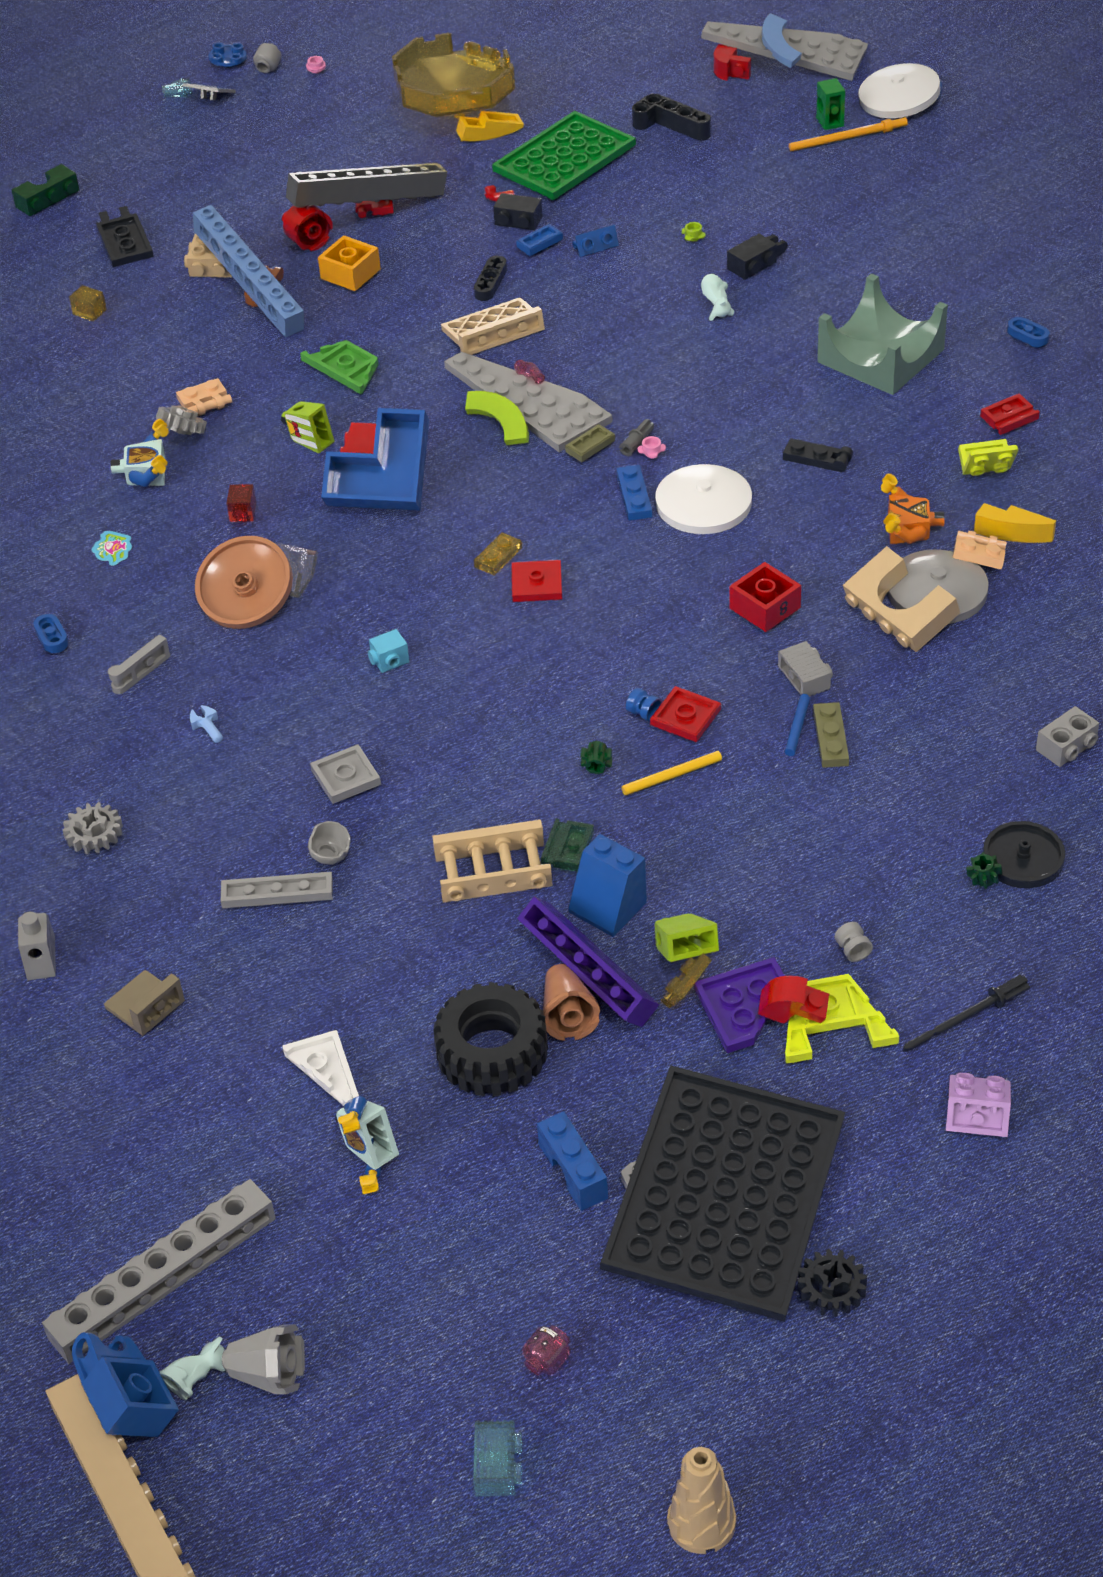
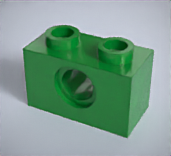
(830, 104)

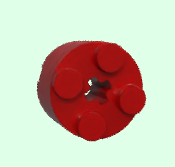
(307, 226)

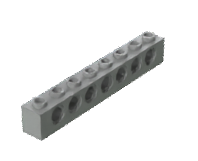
(154, 1284)

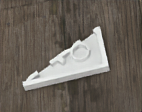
(325, 1063)

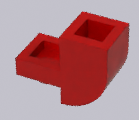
(728, 64)
(791, 996)

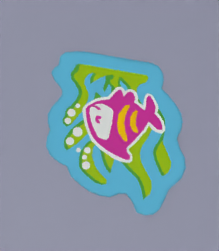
(112, 547)

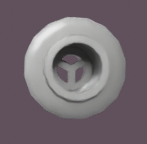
(267, 58)

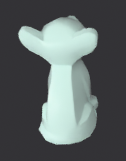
(714, 290)
(188, 1370)

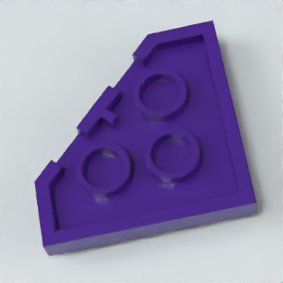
(734, 1000)

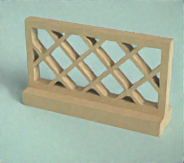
(507, 326)

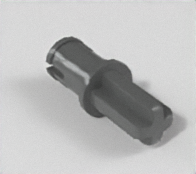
(636, 437)

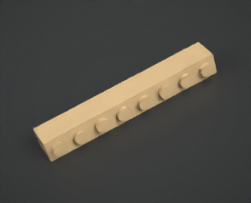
(117, 1485)

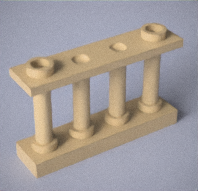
(487, 841)

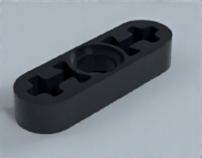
(486, 288)

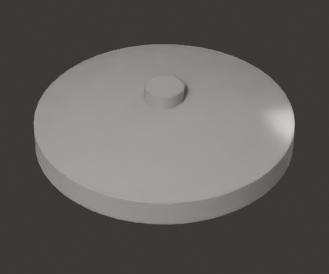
(938, 567)

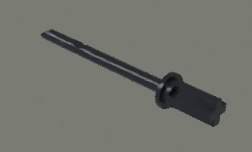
(997, 996)

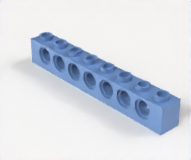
(248, 271)

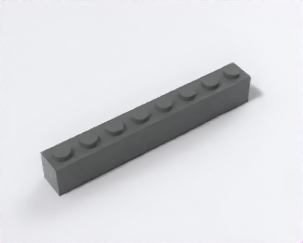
(365, 184)

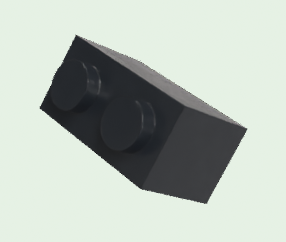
(517, 211)

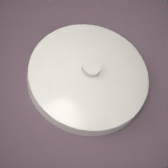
(899, 90)
(703, 499)

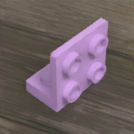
(978, 1105)

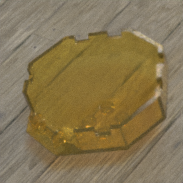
(450, 82)

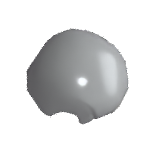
(329, 842)

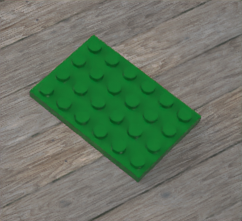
(564, 155)

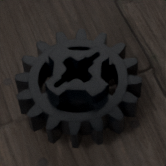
(841, 1274)

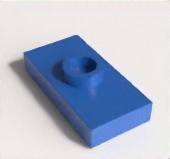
(539, 240)

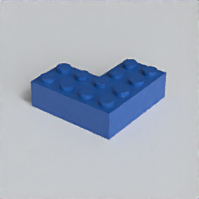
(391, 474)

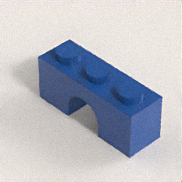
(565, 1147)

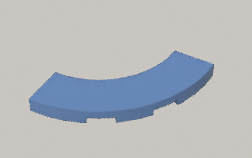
(775, 42)

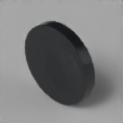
(1028, 853)

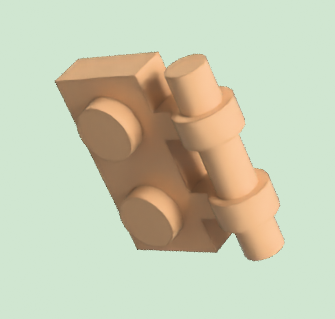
(204, 397)
(979, 549)

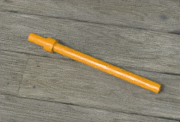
(885, 126)

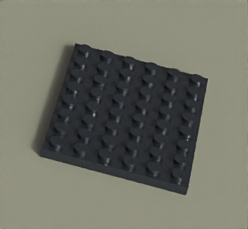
(724, 1193)

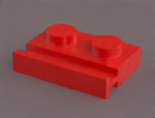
(1009, 414)

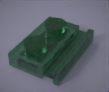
(567, 844)

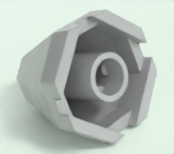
(267, 1359)

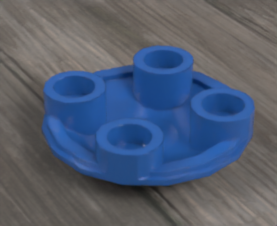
(227, 55)

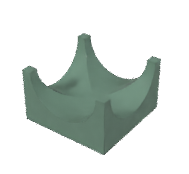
(880, 343)

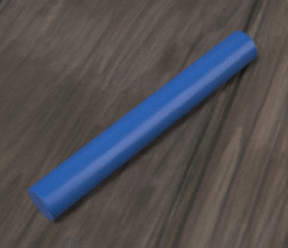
(797, 725)

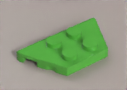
(344, 363)

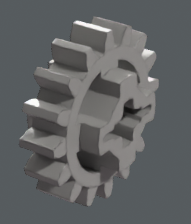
(181, 419)
(92, 828)

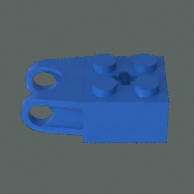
(123, 1387)

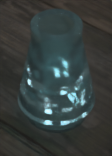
(177, 89)

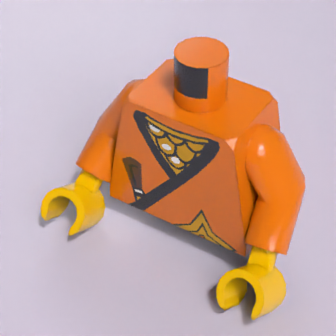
(907, 515)

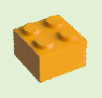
(349, 263)

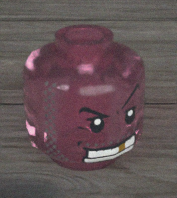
(546, 1350)

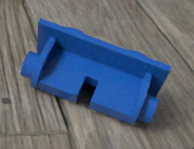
(596, 240)

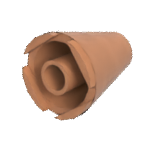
(568, 1005)

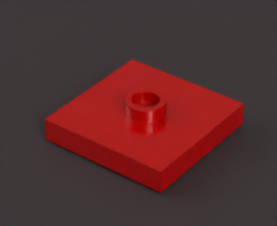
(536, 581)
(685, 714)

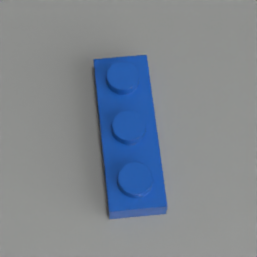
(634, 492)

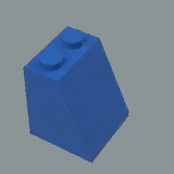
(608, 885)

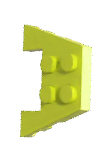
(846, 1008)

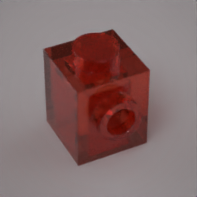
(241, 503)

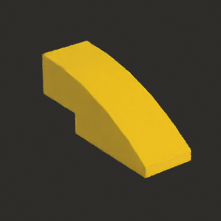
(488, 126)
(1014, 524)

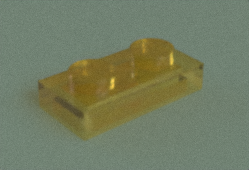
(498, 553)
(679, 986)

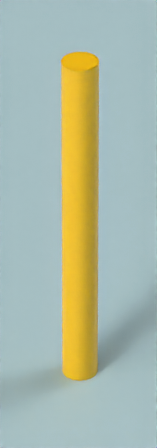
(671, 773)

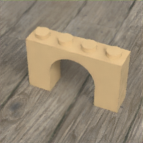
(911, 625)

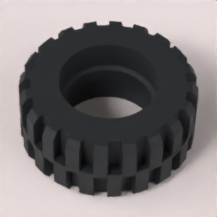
(498, 1067)

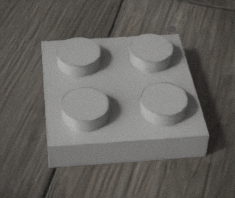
(345, 773)

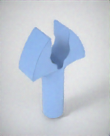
(207, 722)

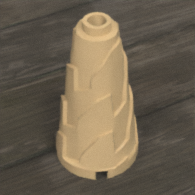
(702, 1506)

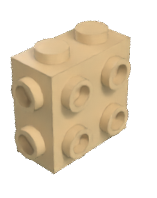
(202, 261)

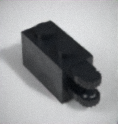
(754, 255)

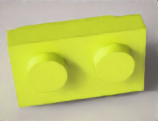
(987, 457)

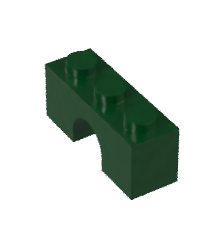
(35, 198)

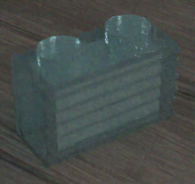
(495, 1458)

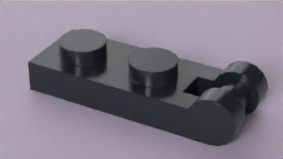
(817, 455)

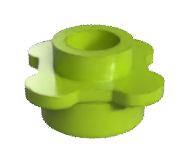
(693, 231)

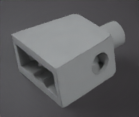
(37, 933)

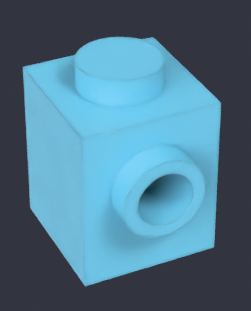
(388, 651)

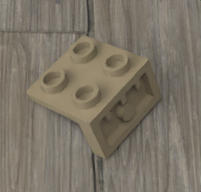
(146, 1001)

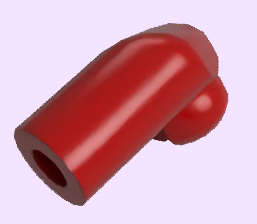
(491, 193)

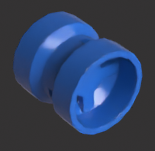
(641, 703)

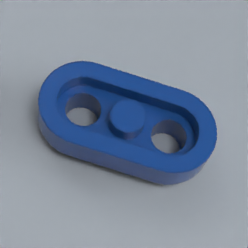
(1028, 331)
(51, 633)

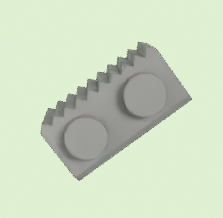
(805, 669)

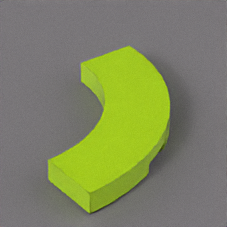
(503, 410)

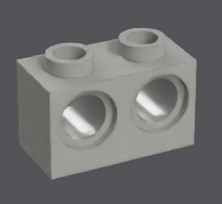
(1067, 736)

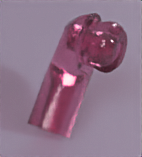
(529, 370)

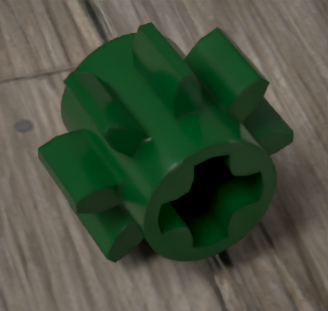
(596, 757)
(984, 870)

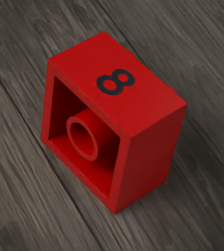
(765, 596)

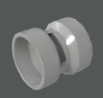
(854, 943)

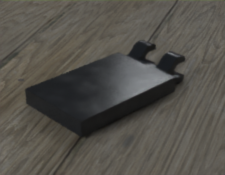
(123, 238)

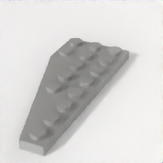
(819, 50)
(549, 410)

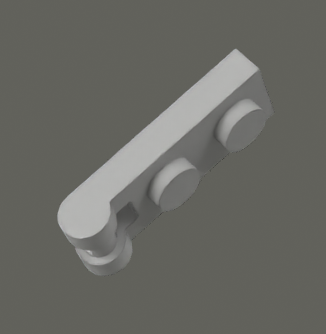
(138, 665)

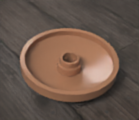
(243, 582)

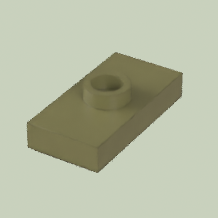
(590, 443)

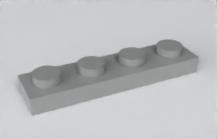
(276, 890)

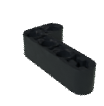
(672, 115)

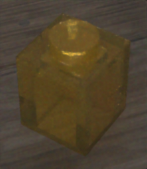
(87, 303)

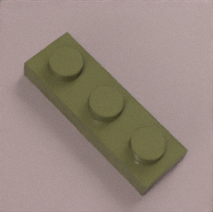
(831, 734)

